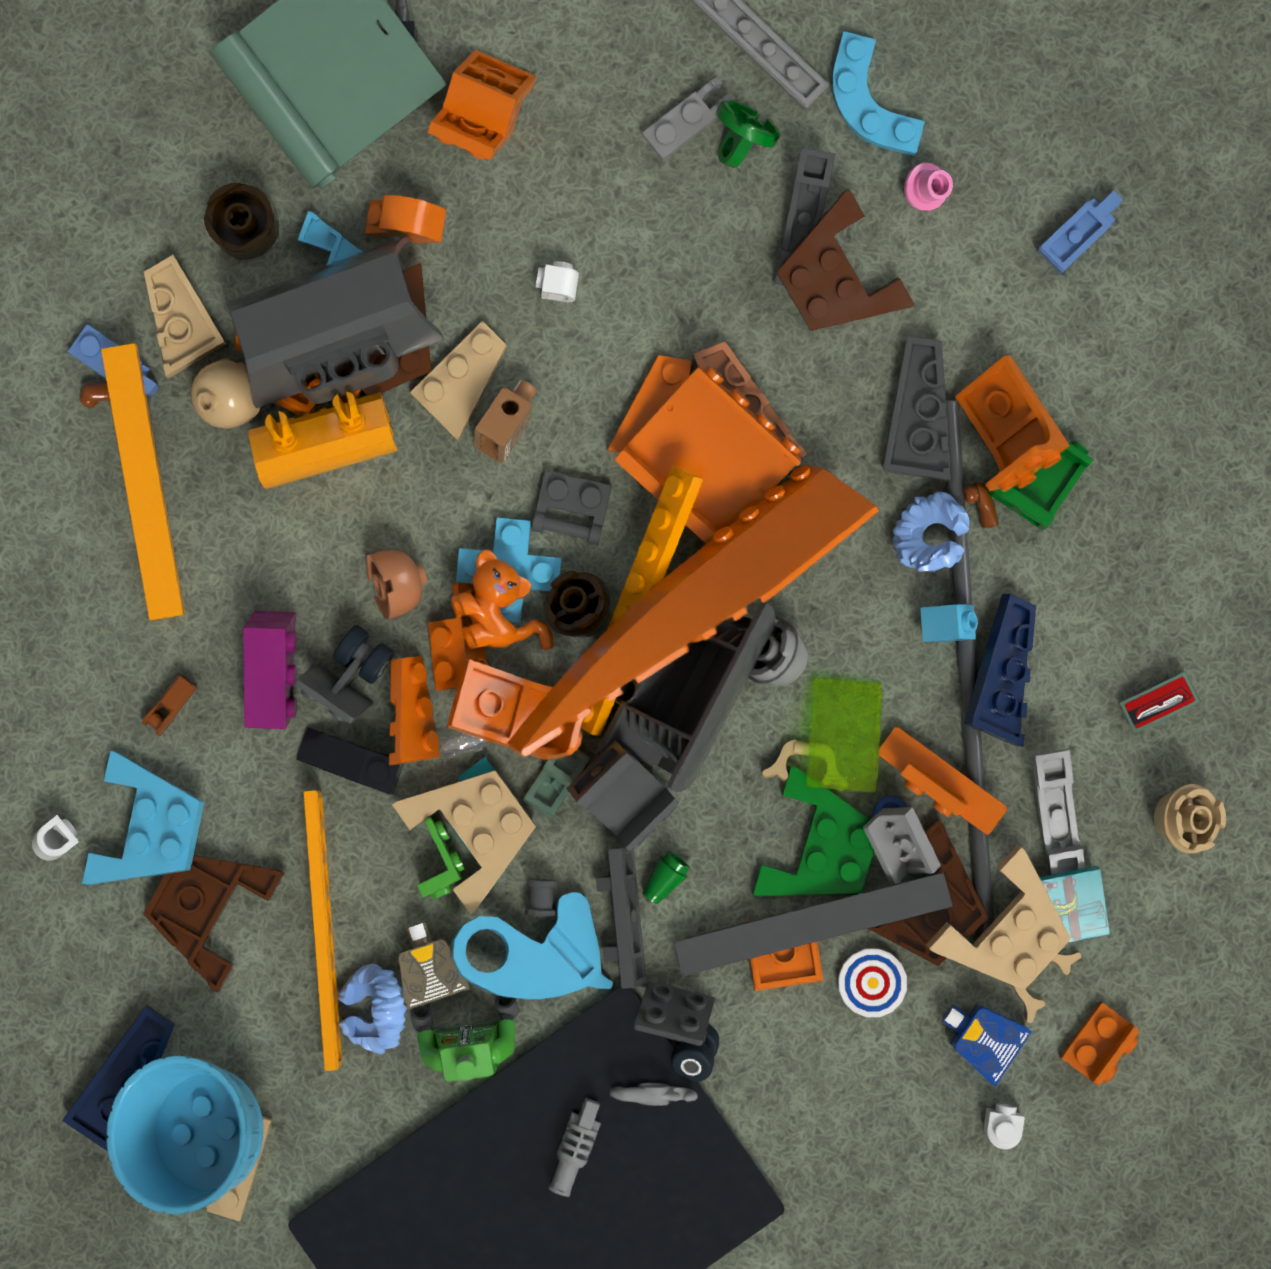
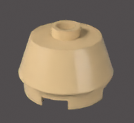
(1190, 818)

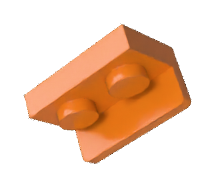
(1101, 1044)

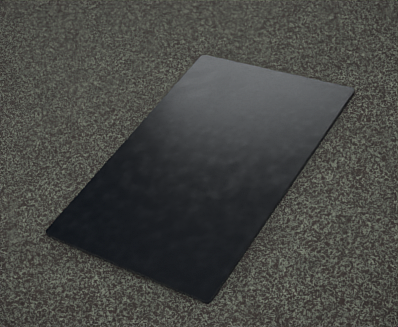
(476, 1179)

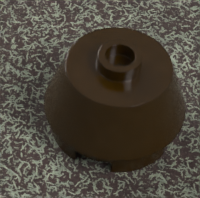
(577, 604)

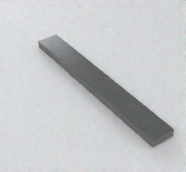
(813, 923)

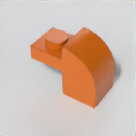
(405, 217)

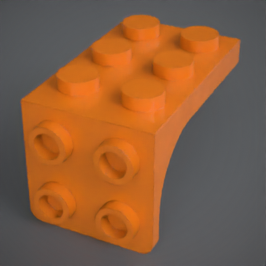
(1012, 424)
(496, 705)

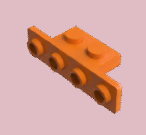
(449, 646)
(941, 781)

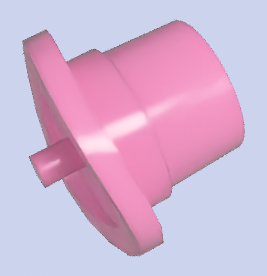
(927, 186)

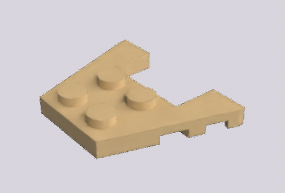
(484, 818)
(1019, 939)

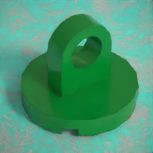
(743, 132)

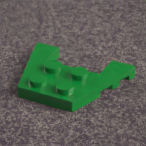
(835, 850)

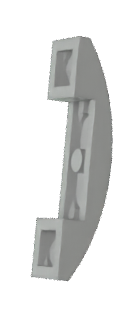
(1057, 811)

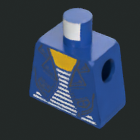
(986, 1039)

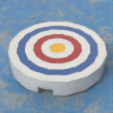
(872, 982)

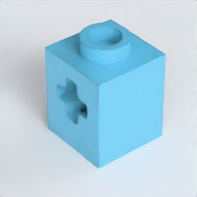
(948, 623)

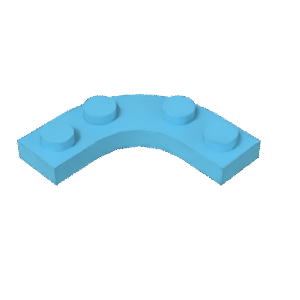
(858, 107)

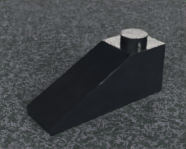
(349, 761)

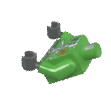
(467, 1049)

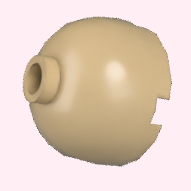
(223, 394)

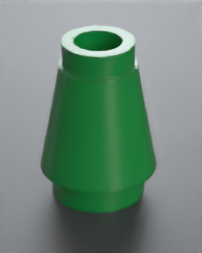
(666, 876)

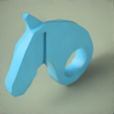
(532, 970)

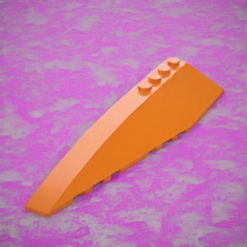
(740, 564)

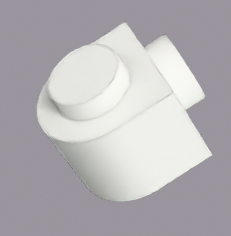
(558, 282)
(54, 839)
(1003, 1126)

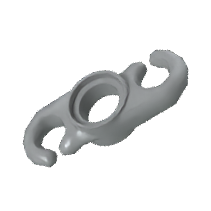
(653, 1094)

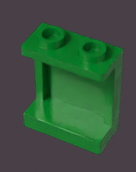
(1047, 492)

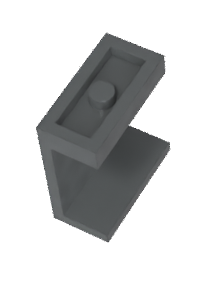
(623, 795)

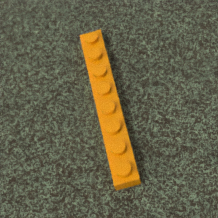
(651, 561)

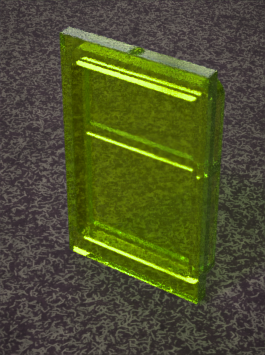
(844, 735)

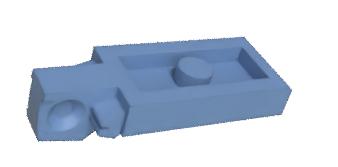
(1079, 232)
(88, 350)

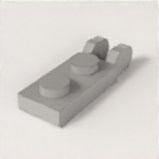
(684, 121)

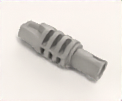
(575, 1146)

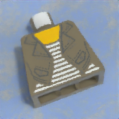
(428, 968)

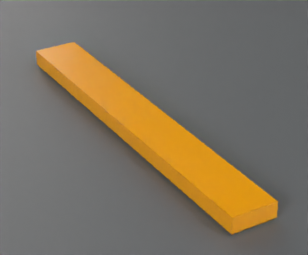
(143, 481)
(323, 930)

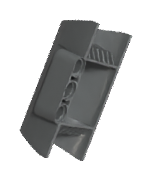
(329, 323)
(683, 706)

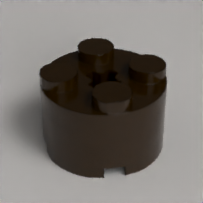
(222, 222)

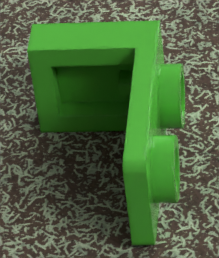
(440, 884)

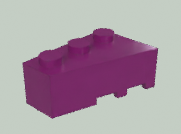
(269, 669)

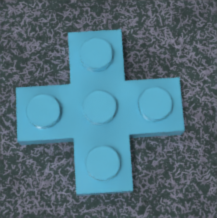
(512, 546)

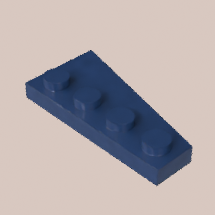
(1000, 684)
(139, 1046)

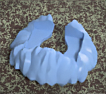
(910, 529)
(387, 1008)

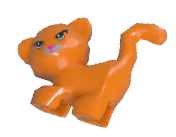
(495, 588)

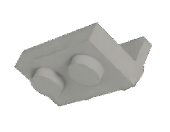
(901, 843)

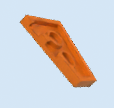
(660, 384)
(414, 719)

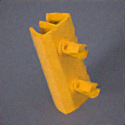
(321, 440)

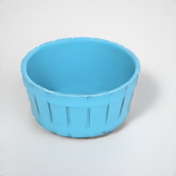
(183, 1134)

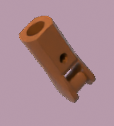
(173, 700)

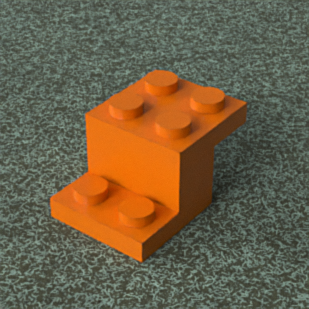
(481, 105)

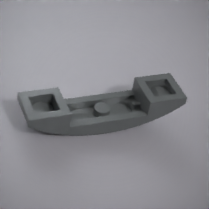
(807, 198)

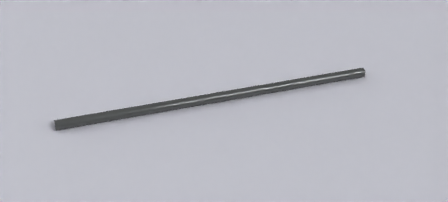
(968, 672)

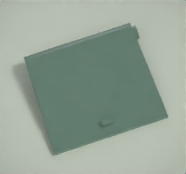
(327, 78)

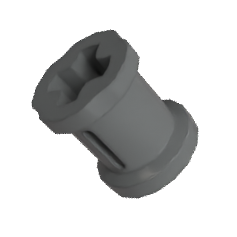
(541, 897)

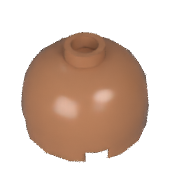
(396, 581)

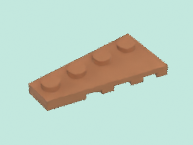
(736, 377)

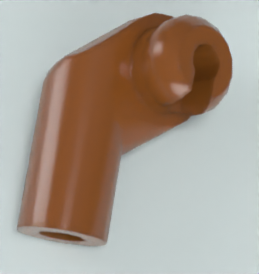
(94, 392)
(985, 504)

